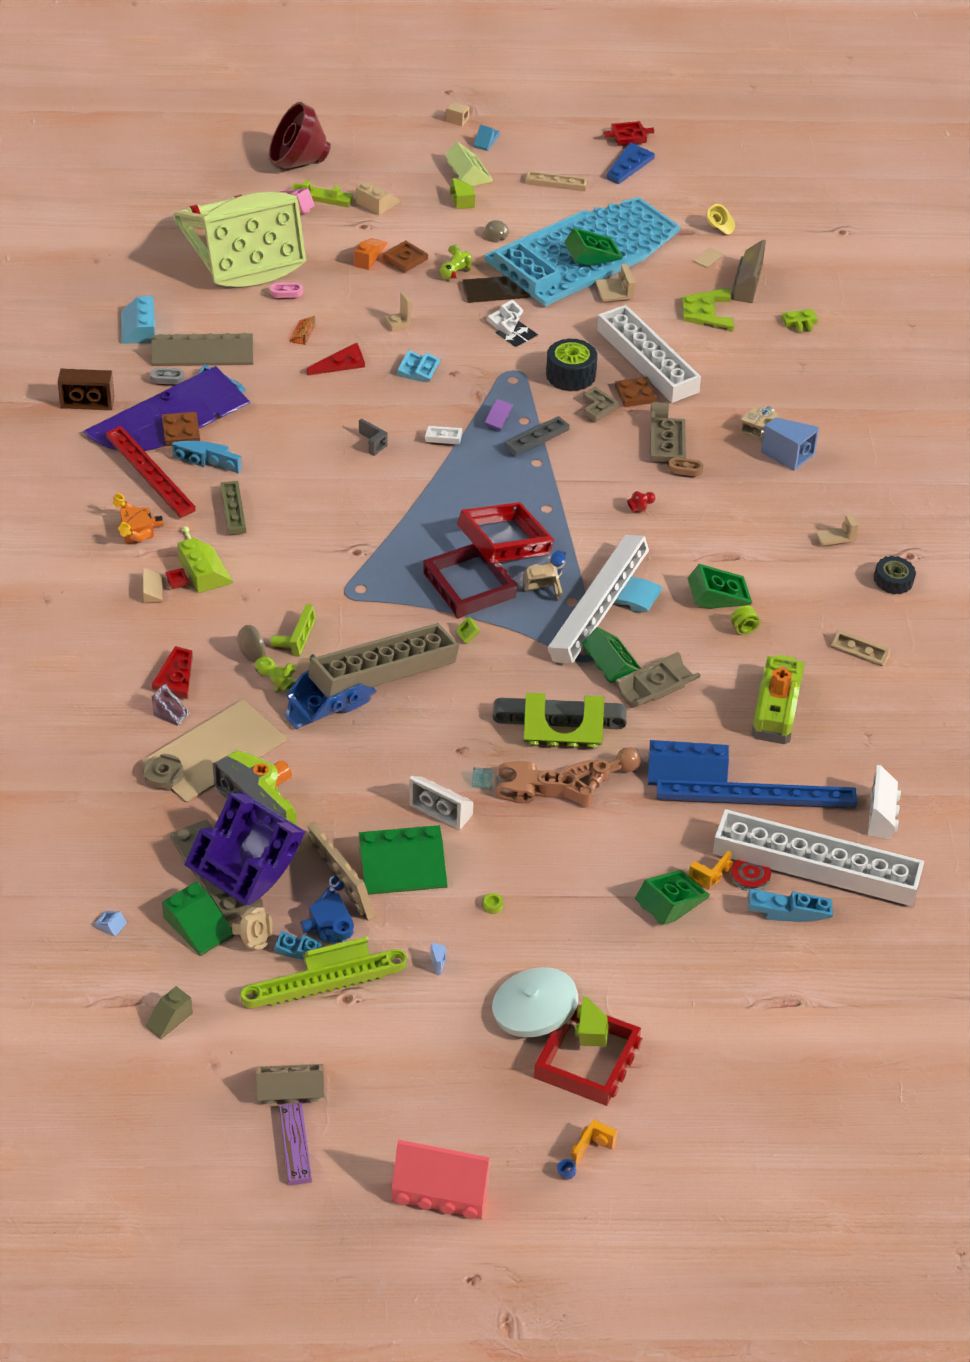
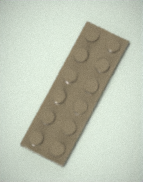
(228, 905)

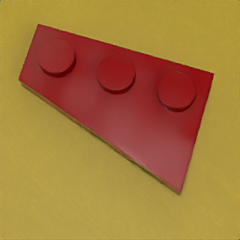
(176, 672)

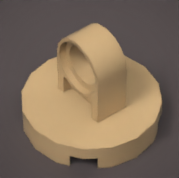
(254, 928)

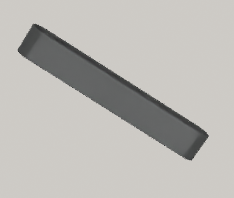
(557, 713)

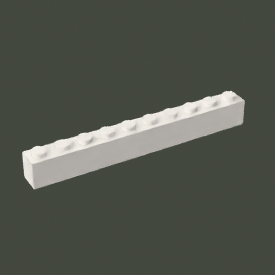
(598, 599)

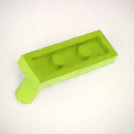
(300, 633)

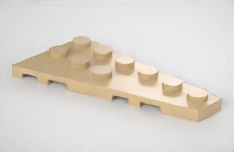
(337, 863)

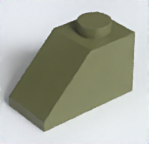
(170, 1012)

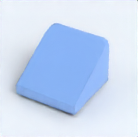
(111, 922)
(438, 957)

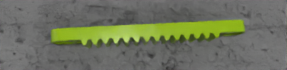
(323, 979)

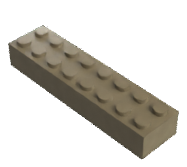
(384, 660)

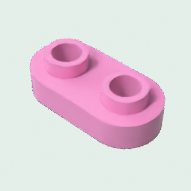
(286, 290)

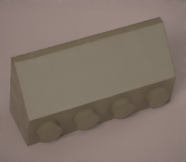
(749, 273)

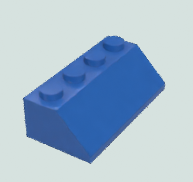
(687, 761)

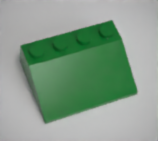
(402, 859)

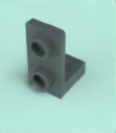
(377, 437)

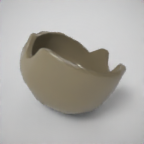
(496, 230)

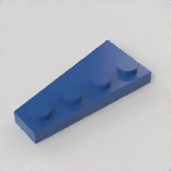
(629, 162)

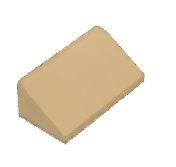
(152, 586)

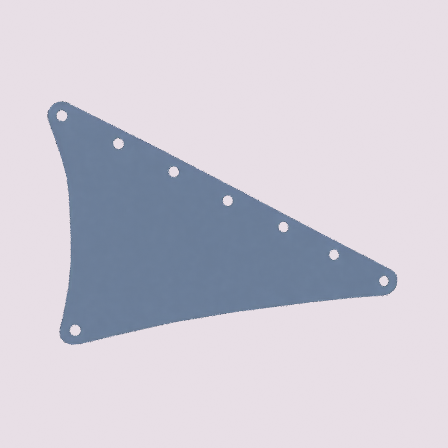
(476, 476)

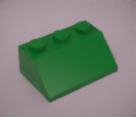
(610, 655)

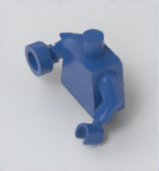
(329, 916)

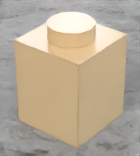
(457, 113)

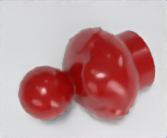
(639, 501)

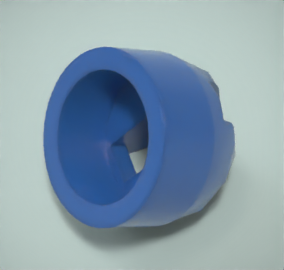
(563, 1167)

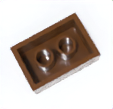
(86, 389)

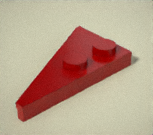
(342, 360)

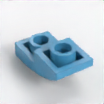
(294, 946)

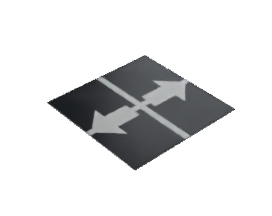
(519, 336)

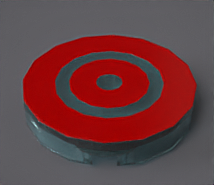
(750, 875)

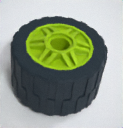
(571, 364)

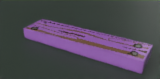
(295, 1144)

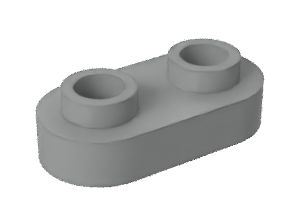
(167, 376)

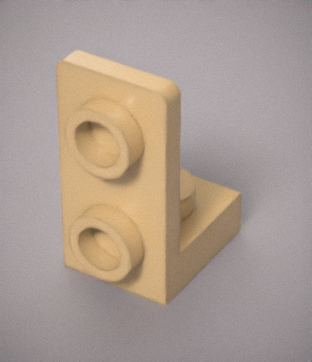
(401, 320)
(840, 535)

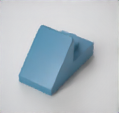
(485, 137)

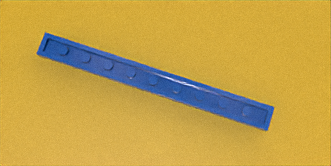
(756, 793)

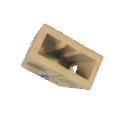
(755, 420)

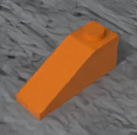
(368, 252)

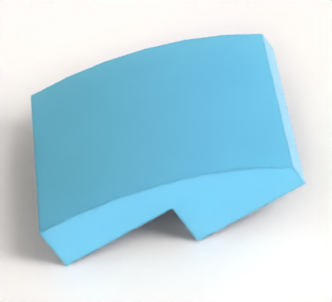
(418, 367)
(639, 594)

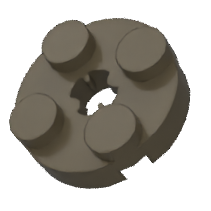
(163, 780)

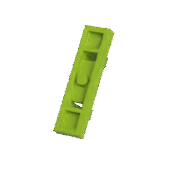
(326, 196)

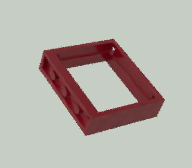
(474, 603)

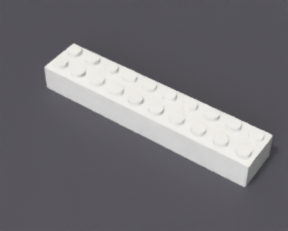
(819, 857)

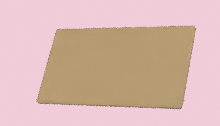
(231, 730)

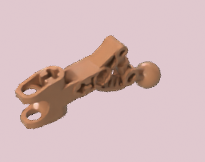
(528, 781)

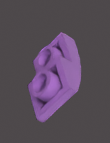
(498, 414)

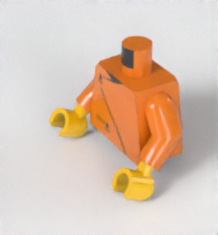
(135, 522)

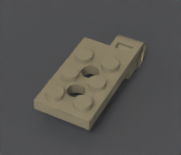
(664, 427)

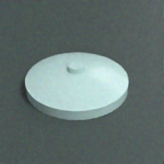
(535, 1002)

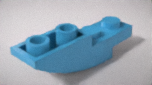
(206, 452)
(795, 908)

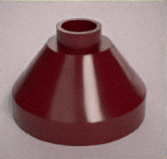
(298, 138)

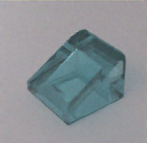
(482, 778)

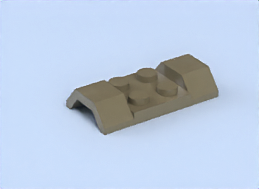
(655, 680)

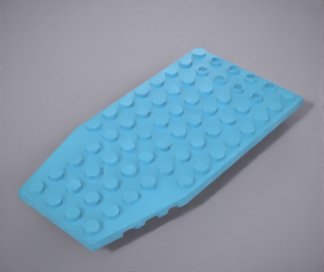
(546, 267)

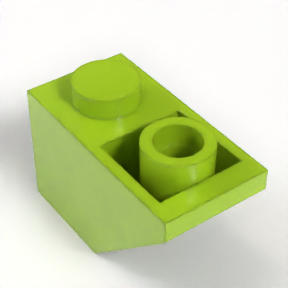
(462, 194)
(592, 1026)

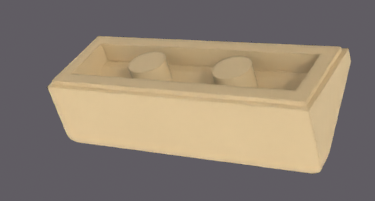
(861, 647)

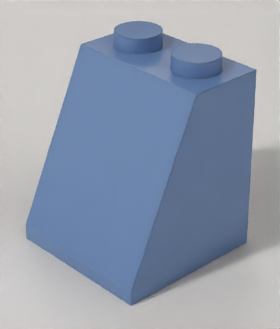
(789, 442)

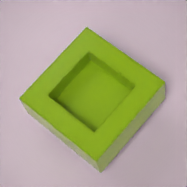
(467, 630)

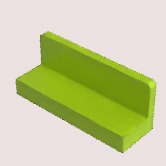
(336, 953)

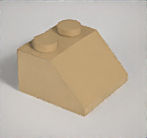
(374, 198)

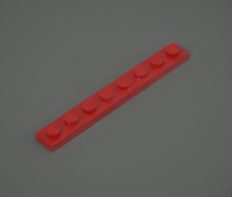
(150, 472)

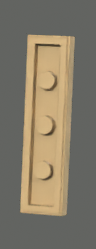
(556, 180)

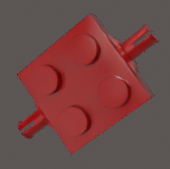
(628, 132)

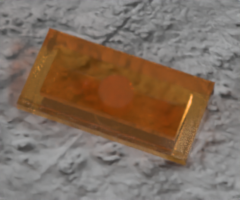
(303, 330)

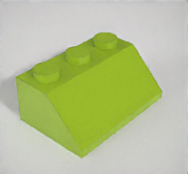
(202, 565)

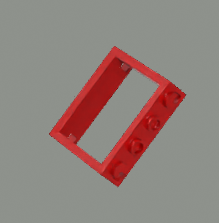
(538, 544)
(578, 1085)

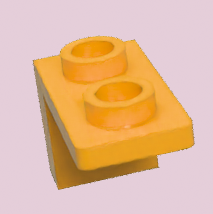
(706, 877)
(597, 1132)

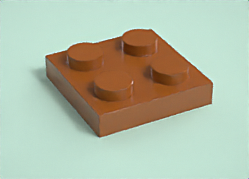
(405, 256)
(635, 391)
(180, 427)

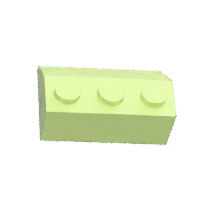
(467, 165)

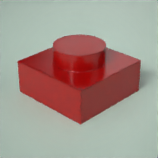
(177, 578)

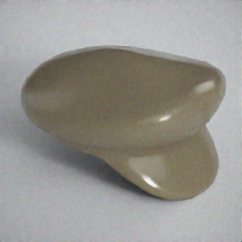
(251, 643)

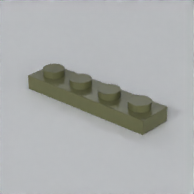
(233, 507)

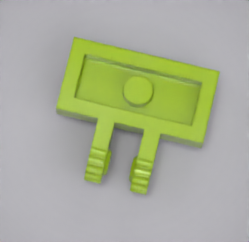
(799, 319)

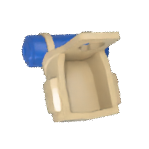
(546, 575)

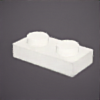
(443, 435)

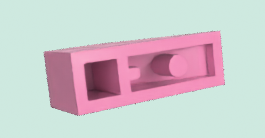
(304, 199)

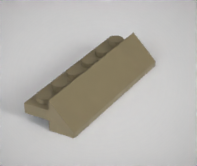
(202, 349)

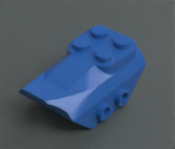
(309, 703)

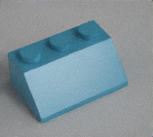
(138, 320)

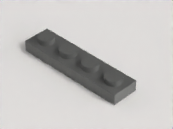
(537, 436)

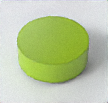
(492, 903)

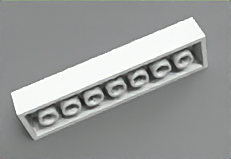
(649, 353)

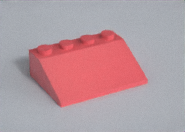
(440, 1179)

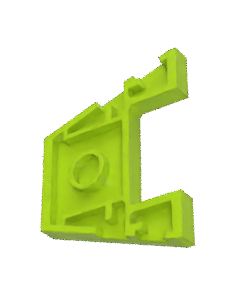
(700, 308)

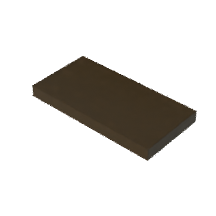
(492, 289)

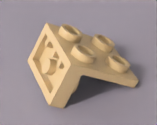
(617, 288)

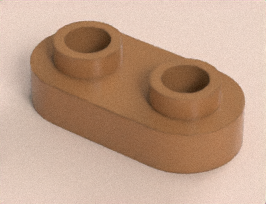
(685, 466)

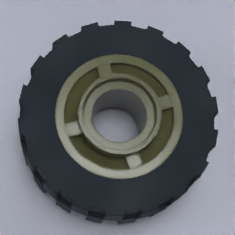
(894, 574)

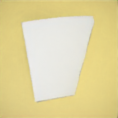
(506, 317)

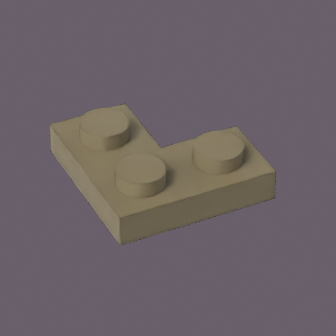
(600, 403)

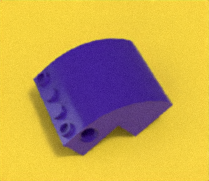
(245, 848)

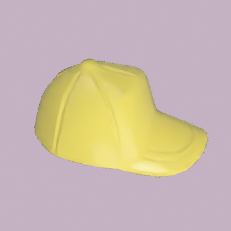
(719, 217)

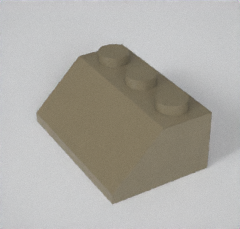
(290, 1083)

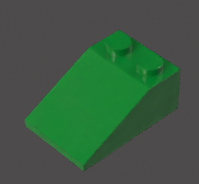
(591, 247)
(718, 588)
(670, 896)
(196, 918)

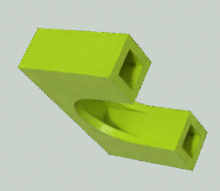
(588, 733)

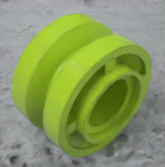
(745, 620)

